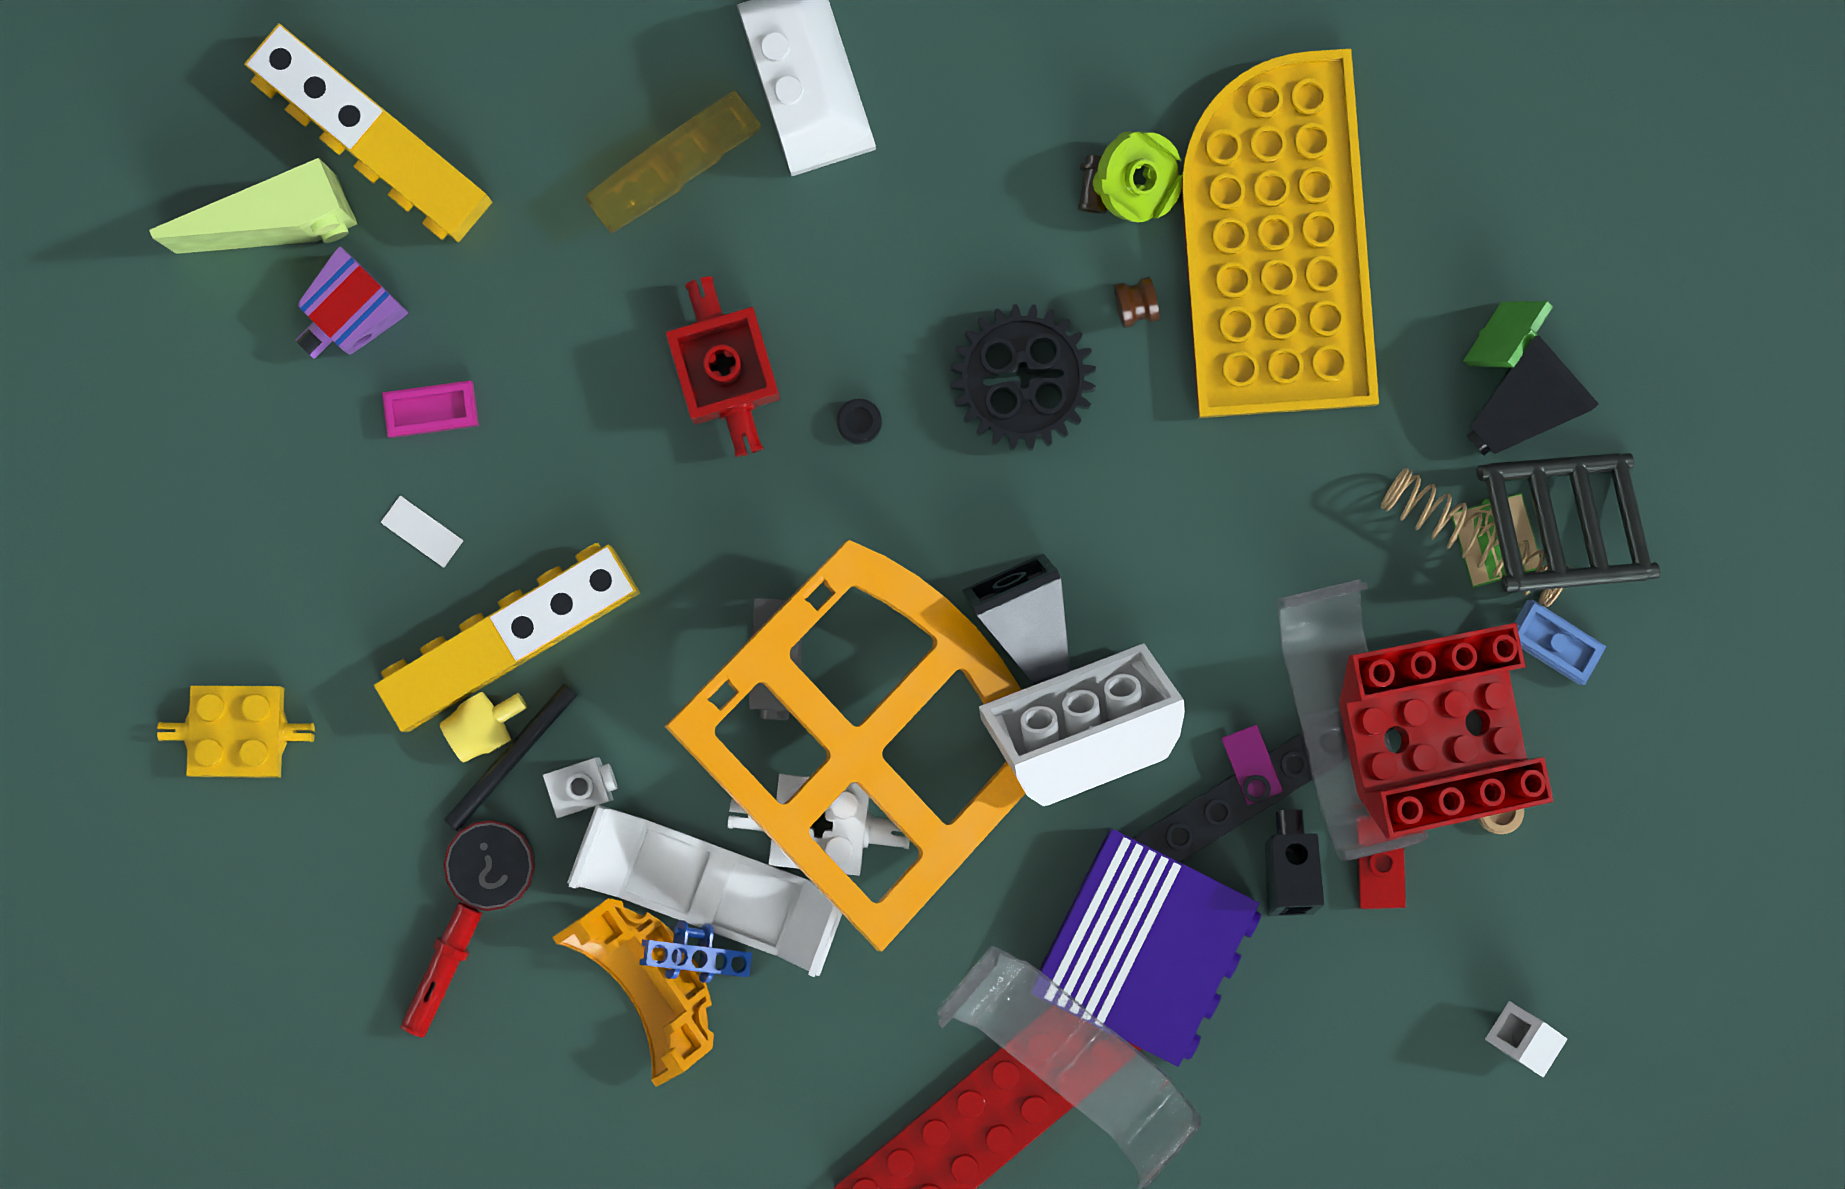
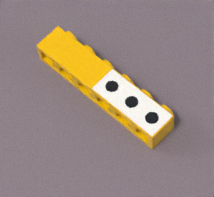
(368, 133)
(506, 638)

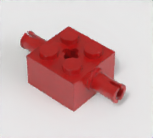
(697, 353)

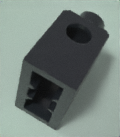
(1293, 887)

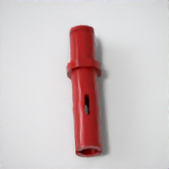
(441, 969)

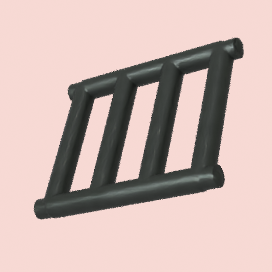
(1558, 575)

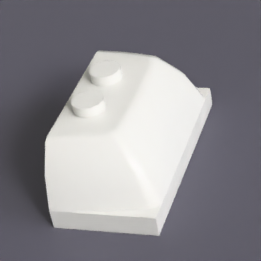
(806, 81)
(1087, 725)

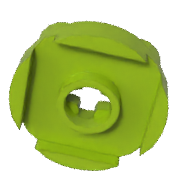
(1116, 172)

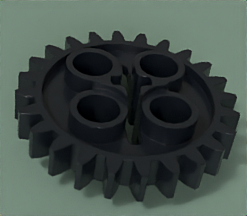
(1017, 337)

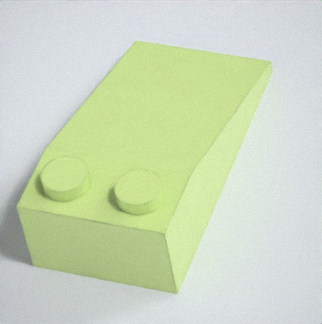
(283, 210)

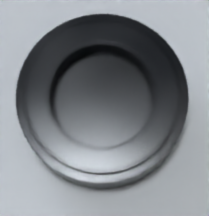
(859, 421)

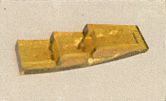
(672, 162)

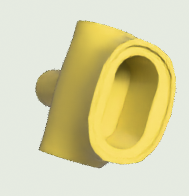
(479, 726)

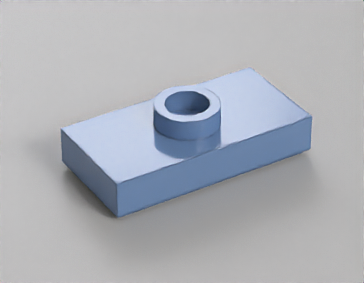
(1558, 642)

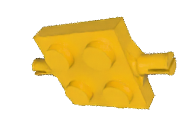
(235, 731)

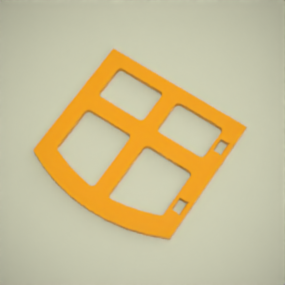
(854, 751)

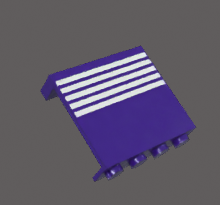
(1149, 946)

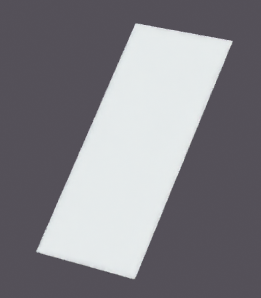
(422, 531)

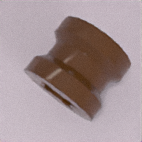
(1136, 302)

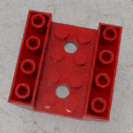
(1440, 768)

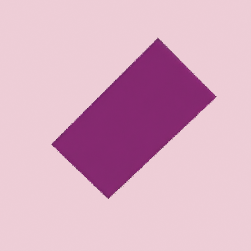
(1249, 758)

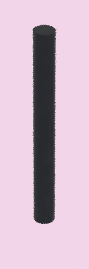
(510, 757)

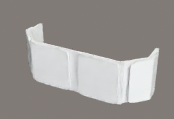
(706, 885)

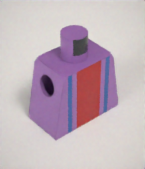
(346, 307)

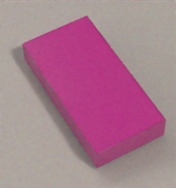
(430, 409)

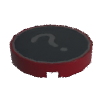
(489, 865)

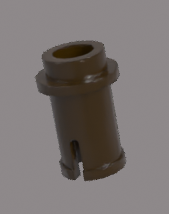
(1089, 199)

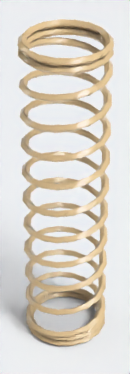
(1404, 479)

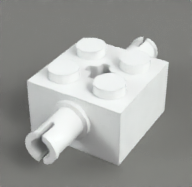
(851, 828)

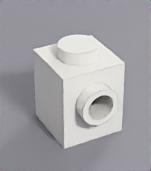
(580, 786)
(1526, 1039)

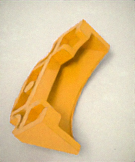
(669, 1008)

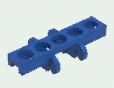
(673, 954)

